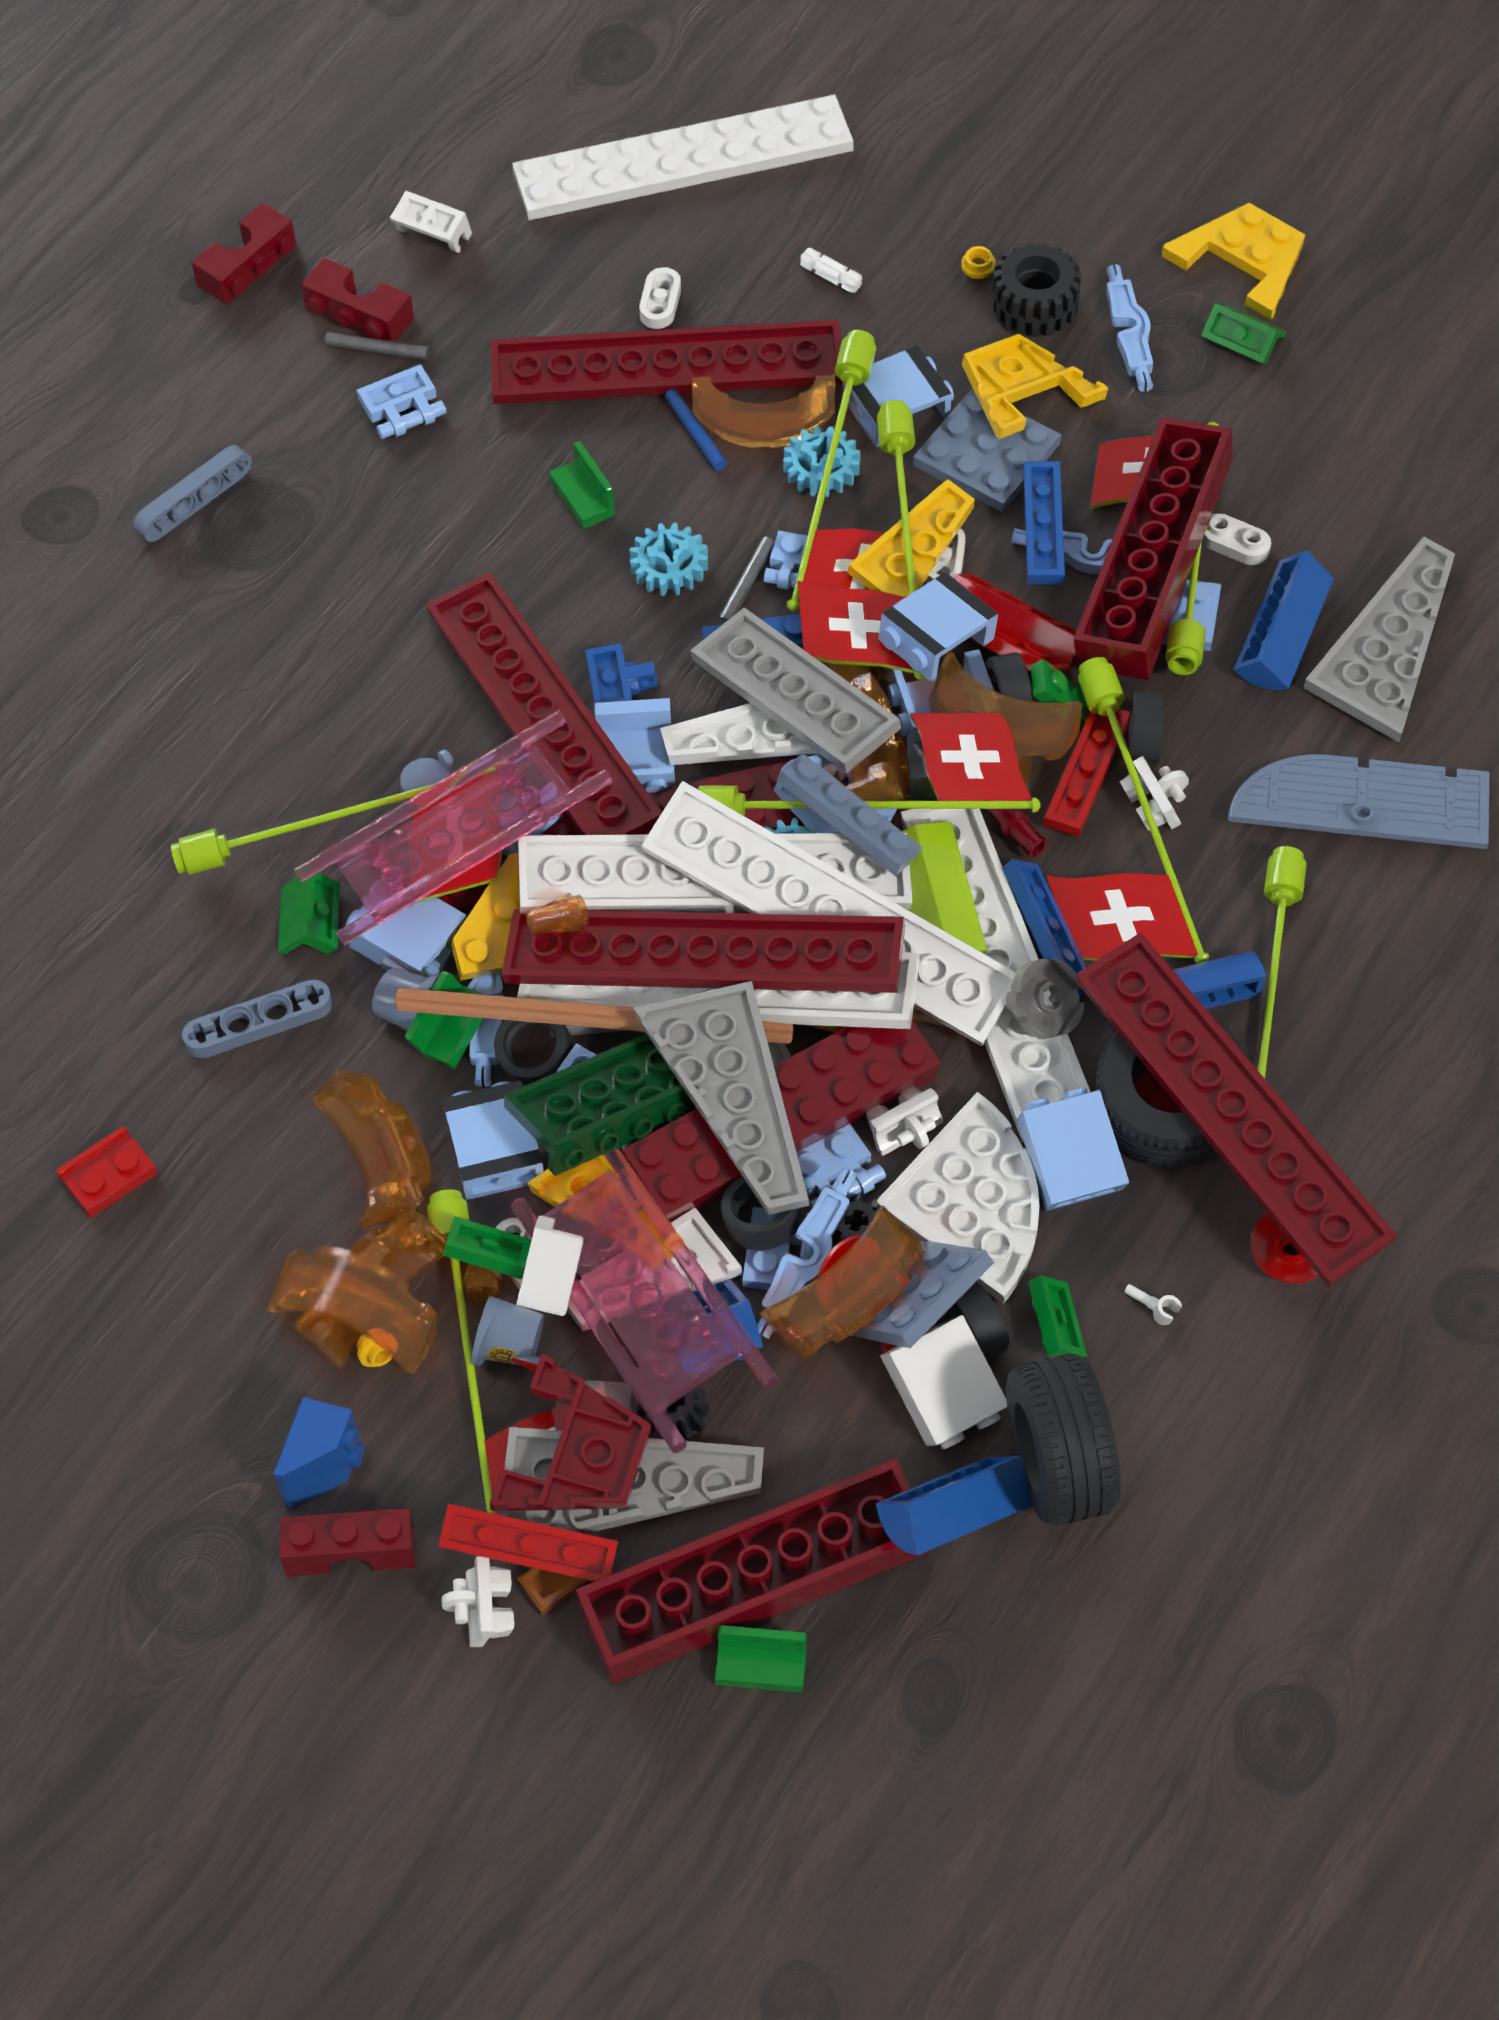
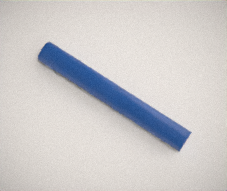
(696, 430)

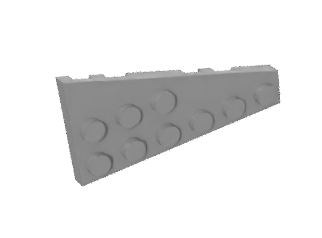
(1382, 652)
(726, 1068)
(663, 1486)

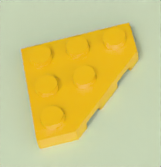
(484, 935)

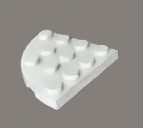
(973, 1192)

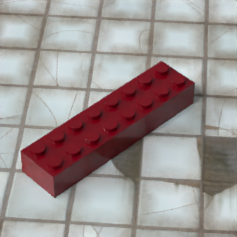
(1154, 546)
(820, 1092)
(743, 1574)

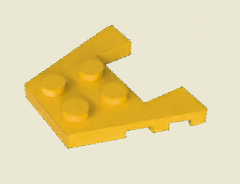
(1250, 242)
(1017, 370)

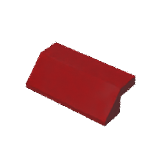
(1024, 627)

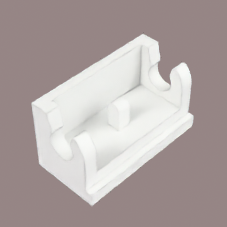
(431, 219)

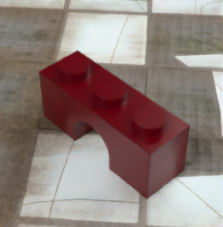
(229, 272)
(332, 293)
(377, 1537)

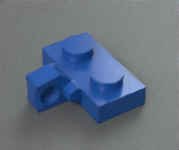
(614, 678)

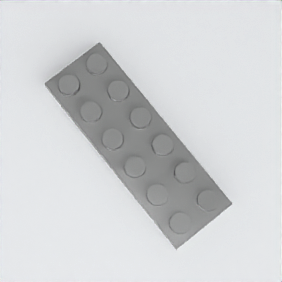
(795, 690)

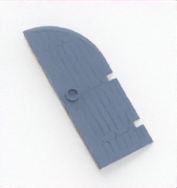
(1373, 801)

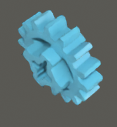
(807, 459)
(668, 559)

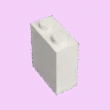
(946, 1383)

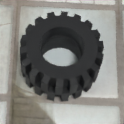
(1041, 309)

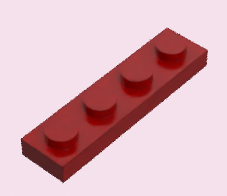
(1084, 774)
(527, 1543)

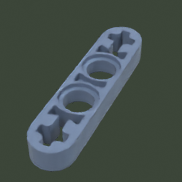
(221, 471)
(255, 1013)

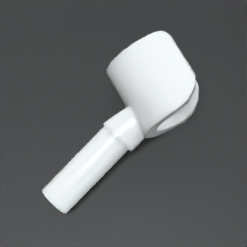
(1155, 1304)

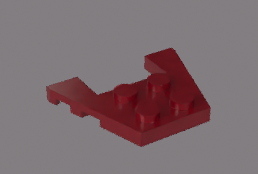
(594, 1454)

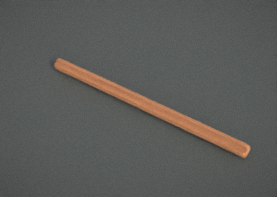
(540, 1011)

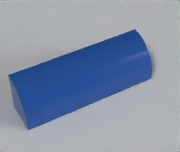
(1284, 622)
(1224, 979)
(955, 1504)

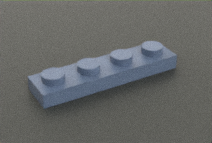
(849, 814)

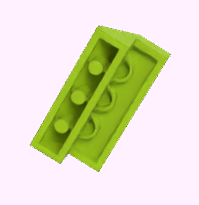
(941, 884)

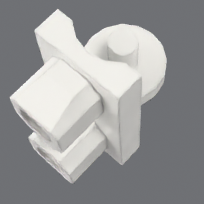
(1169, 785)
(906, 1122)
(473, 1602)

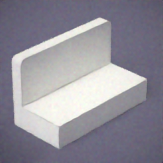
(550, 1268)

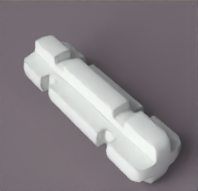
(831, 270)

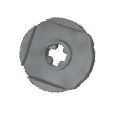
(1027, 998)

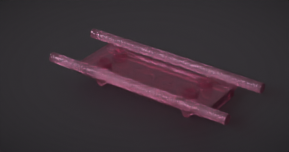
(454, 833)
(647, 1295)

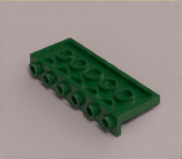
(600, 1103)

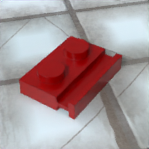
(106, 1171)

